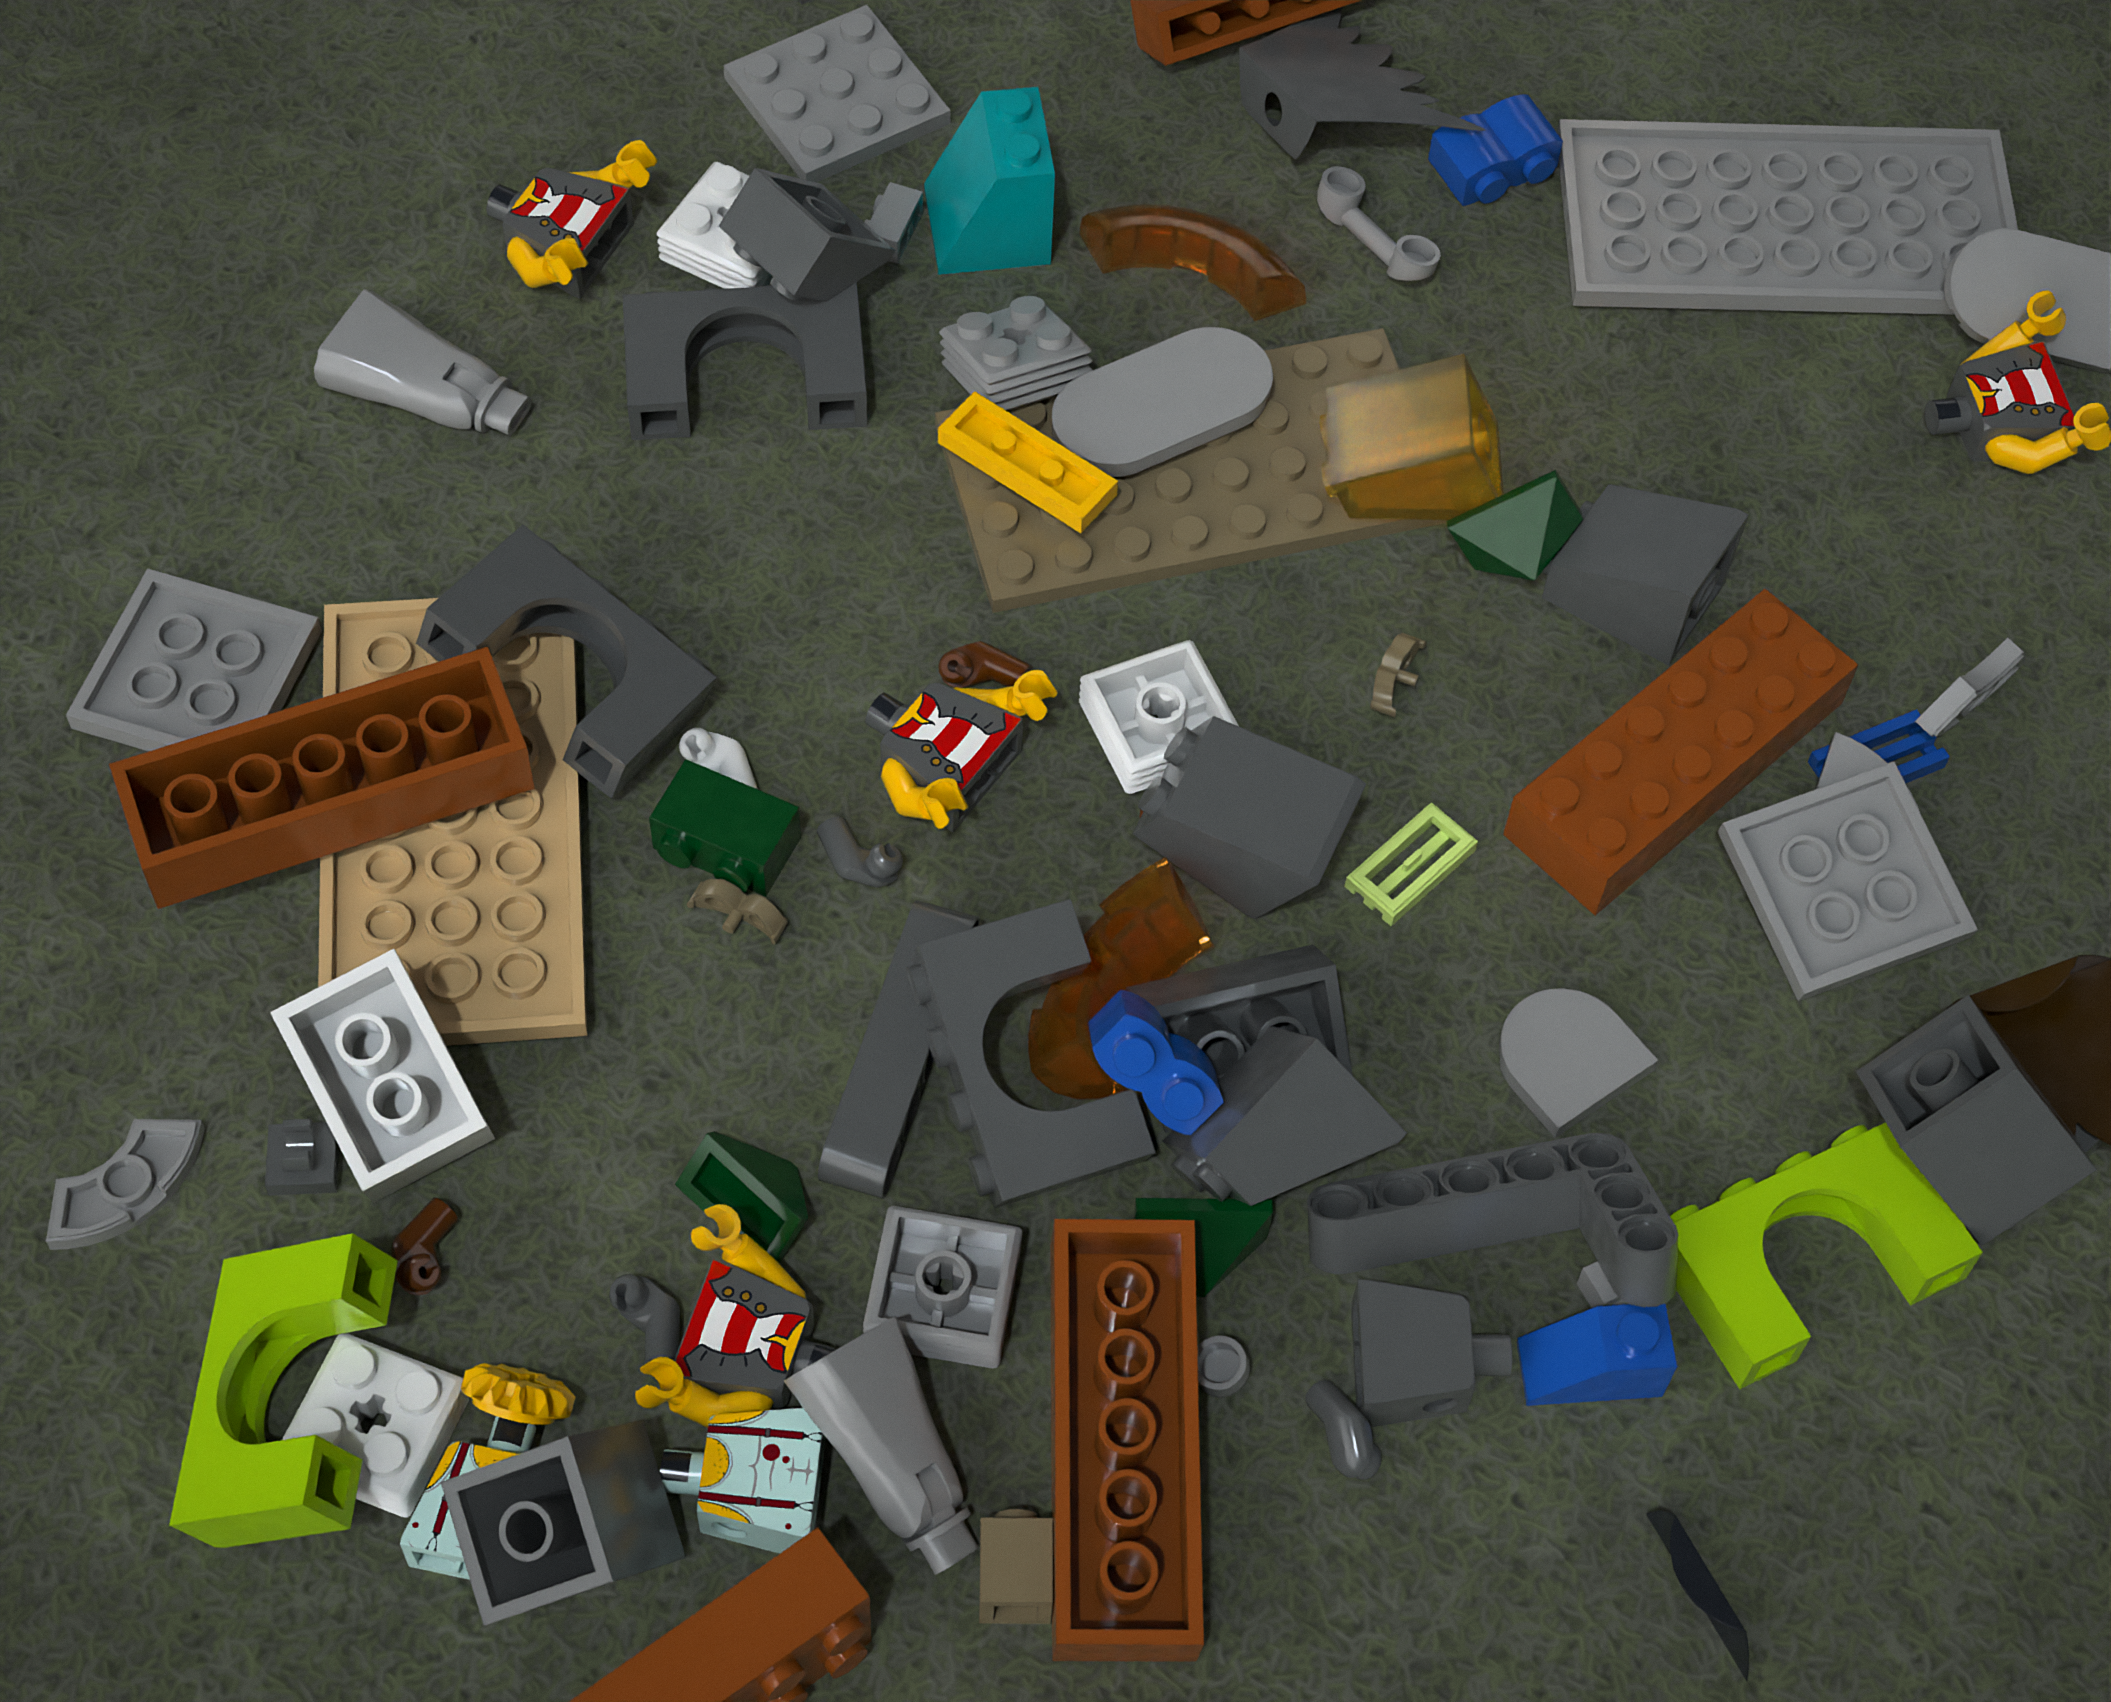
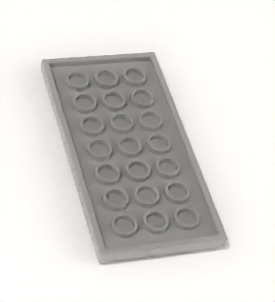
(1774, 213)

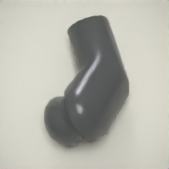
(858, 864)
(650, 1311)
(1346, 1431)

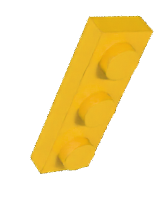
(1027, 462)

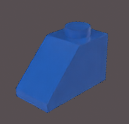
(1599, 1356)

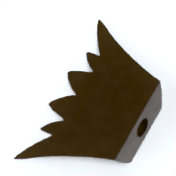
(2061, 1035)

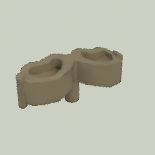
(1392, 669)
(729, 899)

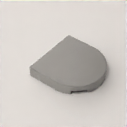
(1569, 1056)

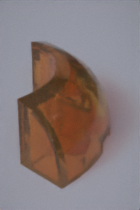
(1195, 240)
(1140, 938)

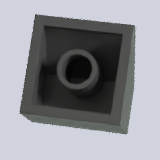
(802, 236)

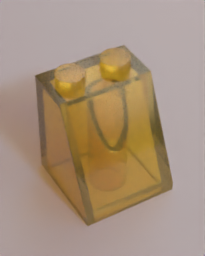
(1412, 443)

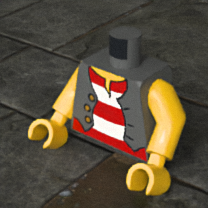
(570, 221)
(2013, 401)
(953, 744)
(741, 1336)

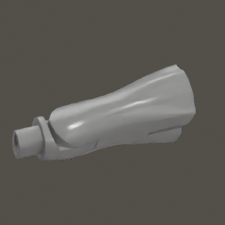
(400, 362)
(880, 1424)

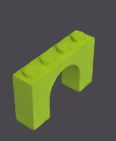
(1857, 1182)
(265, 1313)

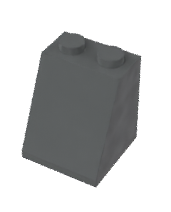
(1645, 566)
(1246, 814)
(1974, 1121)
(1282, 1122)
(562, 1520)

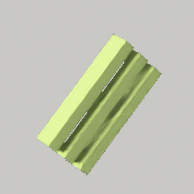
(1378, 895)

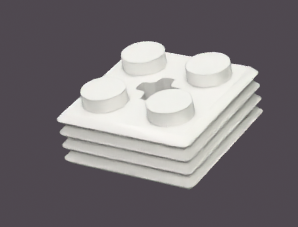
(695, 240)
(1125, 696)
(418, 1404)

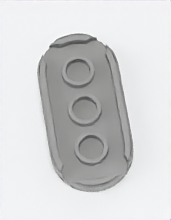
(2005, 267)
(1163, 400)

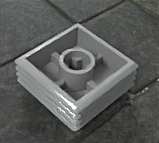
(1014, 353)
(932, 1246)

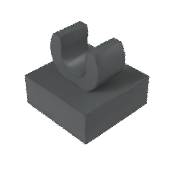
(301, 1158)

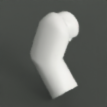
(718, 754)

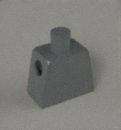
(1418, 1352)

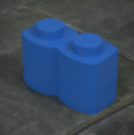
(1511, 151)
(1143, 1056)

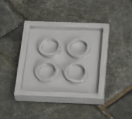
(837, 94)
(191, 664)
(1846, 881)

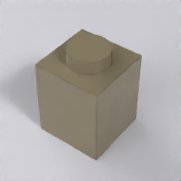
(1016, 1568)

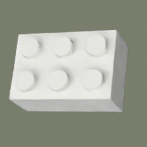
(382, 1076)

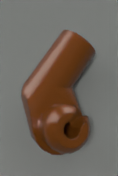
(980, 663)
(416, 1250)

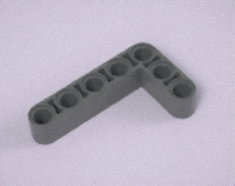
(1501, 1199)

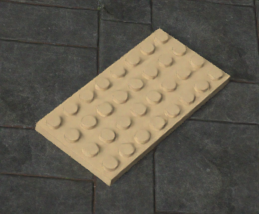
(481, 898)

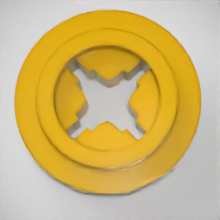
(517, 1394)

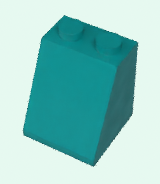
(994, 187)

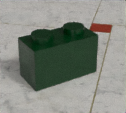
(724, 828)

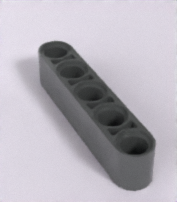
(888, 1069)

